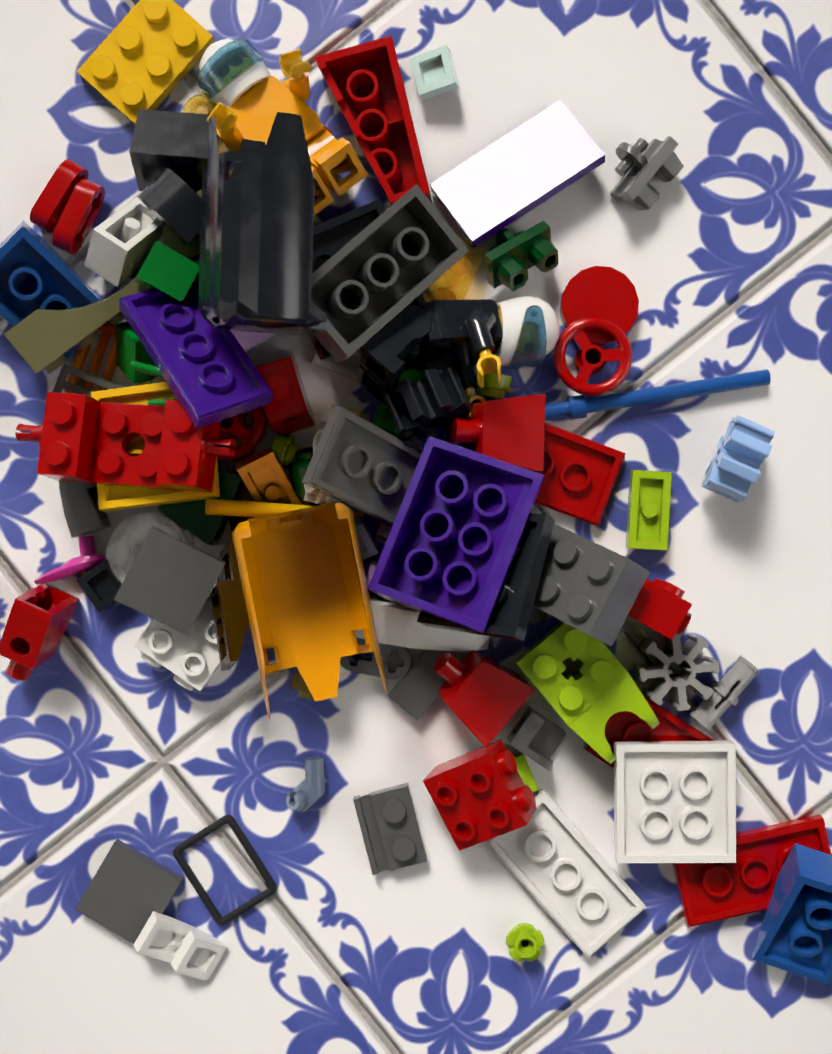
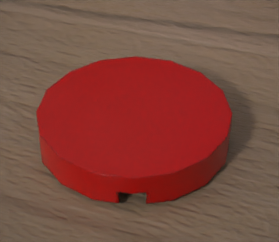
(600, 294)

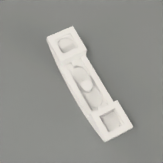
(399, 627)

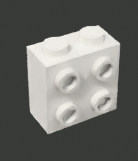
(190, 657)

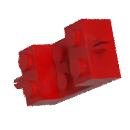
(90, 442)

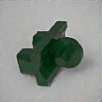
(517, 253)

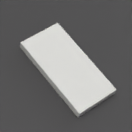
(568, 876)

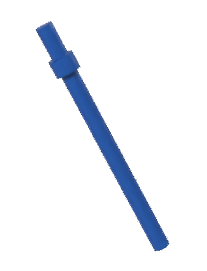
(578, 406)

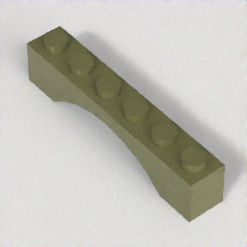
(50, 333)

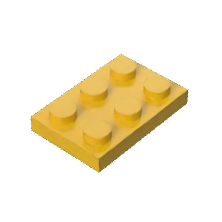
(146, 56)

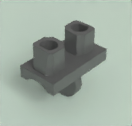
(639, 165)

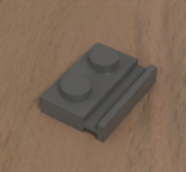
(390, 828)

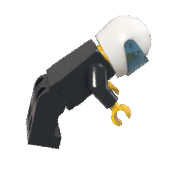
(459, 336)

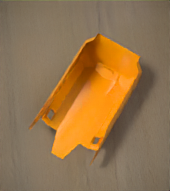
(306, 593)

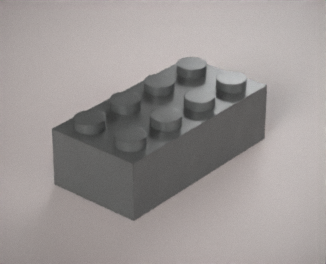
(382, 272)
(588, 585)

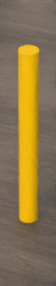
(252, 508)

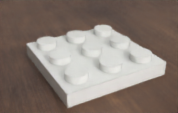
(675, 802)

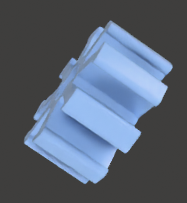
(738, 459)

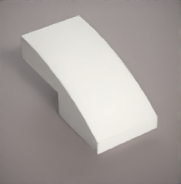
(182, 945)

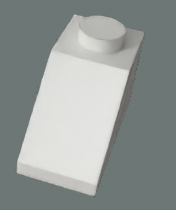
(123, 242)

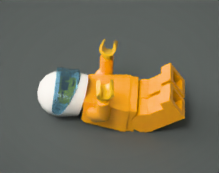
(248, 103)

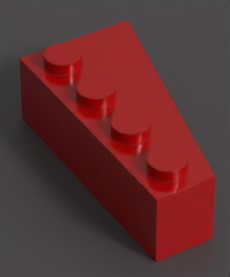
(376, 108)

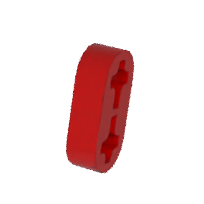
(56, 195)
(78, 216)

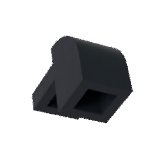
(174, 204)

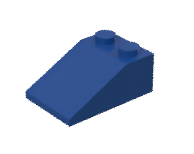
(37, 278)
(799, 917)

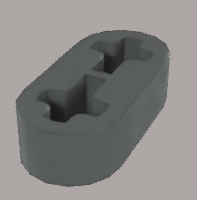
(370, 666)

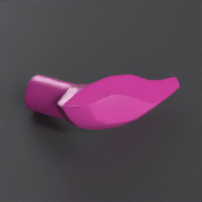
(86, 561)

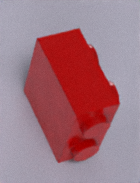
(661, 608)
(481, 795)

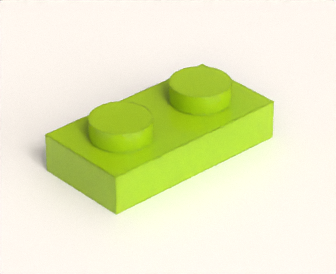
(648, 510)

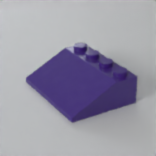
(456, 534)

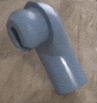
(311, 788)

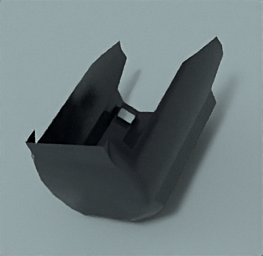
(259, 234)

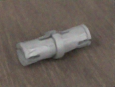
(725, 693)

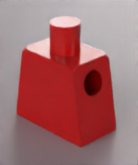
(288, 397)
(506, 430)
(35, 628)
(481, 693)

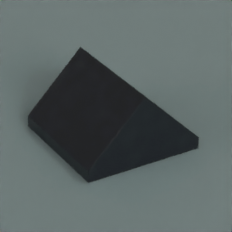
(170, 142)

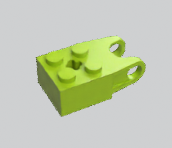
(592, 694)

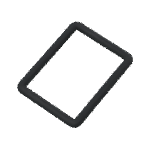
(199, 888)

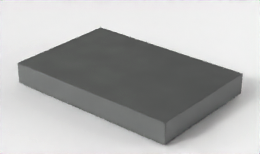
(362, 466)

